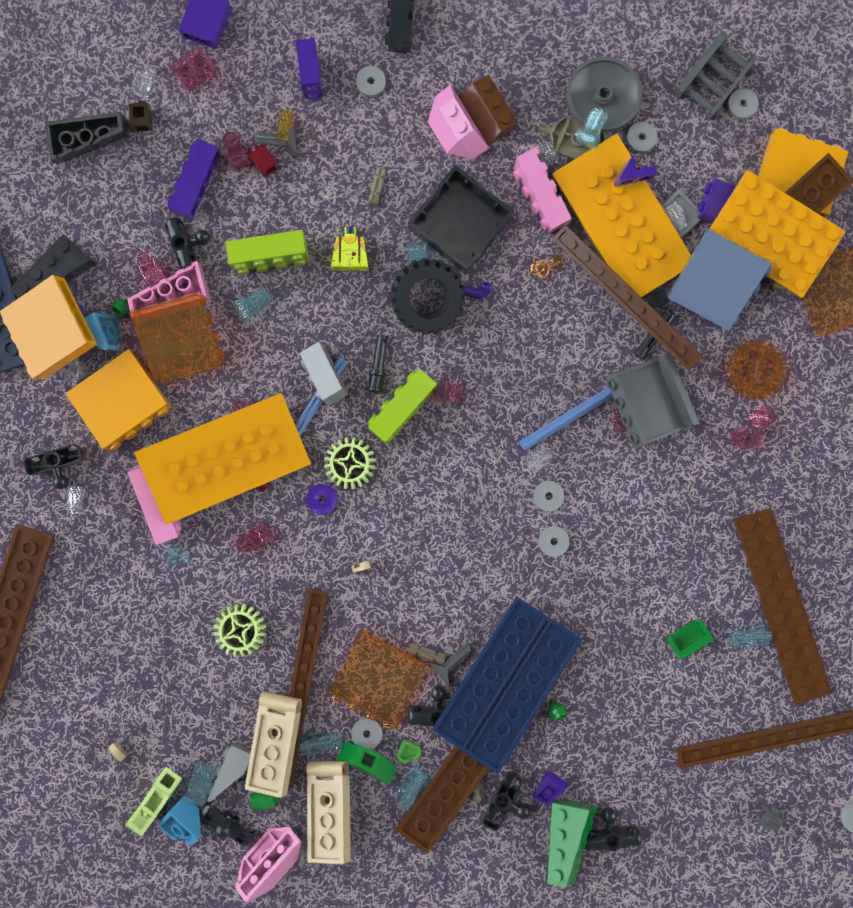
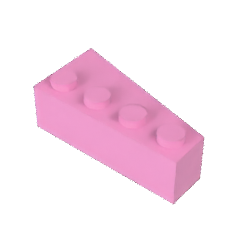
(541, 191)
(178, 285)
(149, 507)

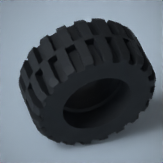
(445, 314)

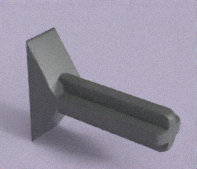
(271, 139)
(452, 662)

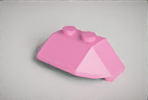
(455, 126)
(267, 862)

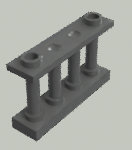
(707, 59)

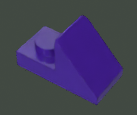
(631, 174)
(549, 788)

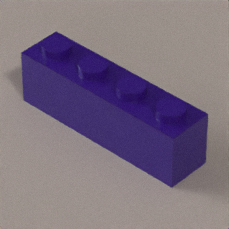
(194, 179)

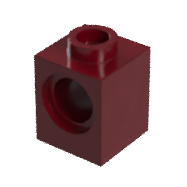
(263, 160)

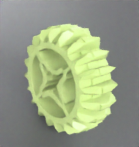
(366, 466)
(244, 637)

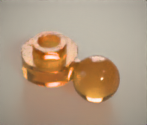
(554, 262)

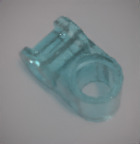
(416, 251)

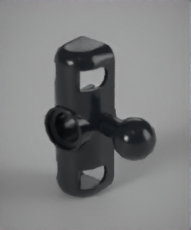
(178, 235)
(65, 458)
(425, 717)
(505, 789)
(226, 825)
(623, 839)

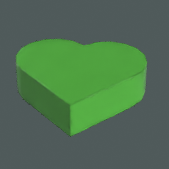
(408, 750)

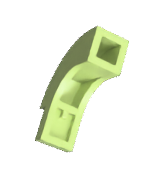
(154, 801)

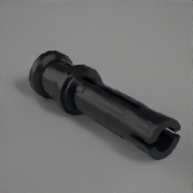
(649, 341)
(377, 373)

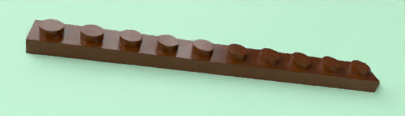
(627, 298)
(306, 660)
(765, 739)

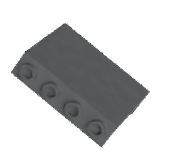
(652, 400)

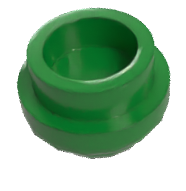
(121, 307)
(557, 711)

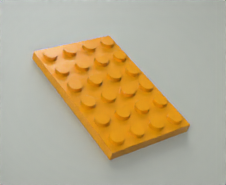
(778, 230)

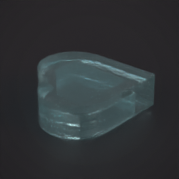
(176, 554)

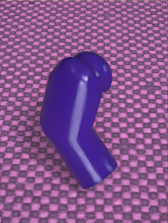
(480, 292)

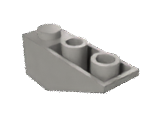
(234, 766)

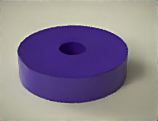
(314, 494)

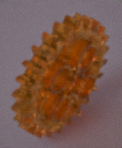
(763, 354)

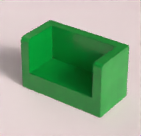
(689, 639)

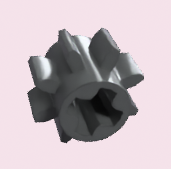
(770, 818)

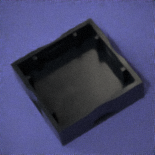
(460, 219)

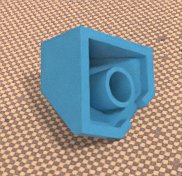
(105, 330)
(182, 822)

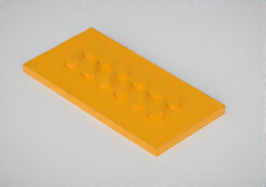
(624, 219)
(222, 458)

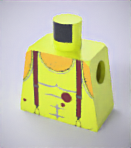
(349, 252)

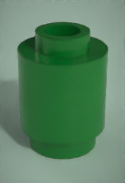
(263, 801)

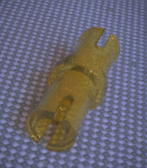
(284, 124)

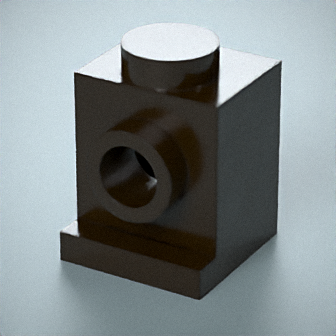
(135, 111)

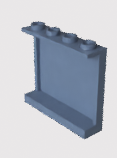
(719, 279)

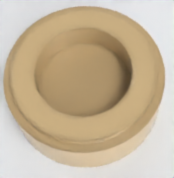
(117, 751)

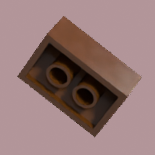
(488, 110)

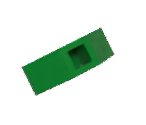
(367, 762)

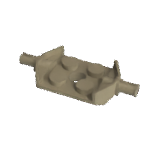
(563, 135)

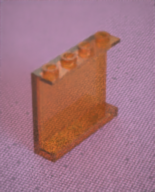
(831, 295)
(177, 337)
(378, 679)

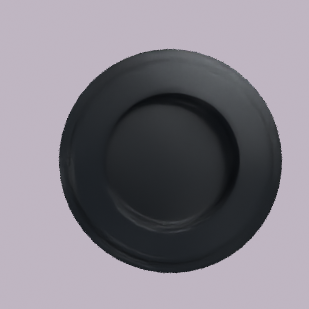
(656, 298)

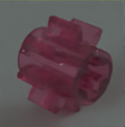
(761, 417)

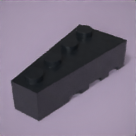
(400, 25)
(83, 134)
(61, 259)

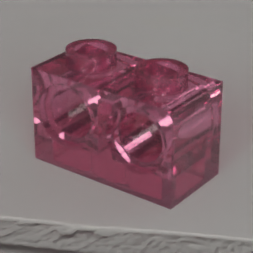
(189, 64)

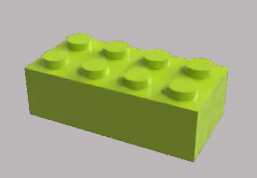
(267, 251)
(402, 406)

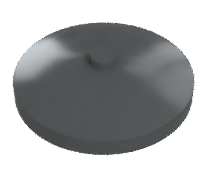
(606, 85)

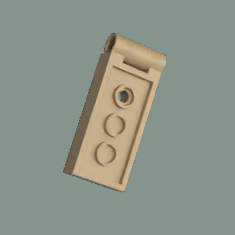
(273, 753)
(328, 820)

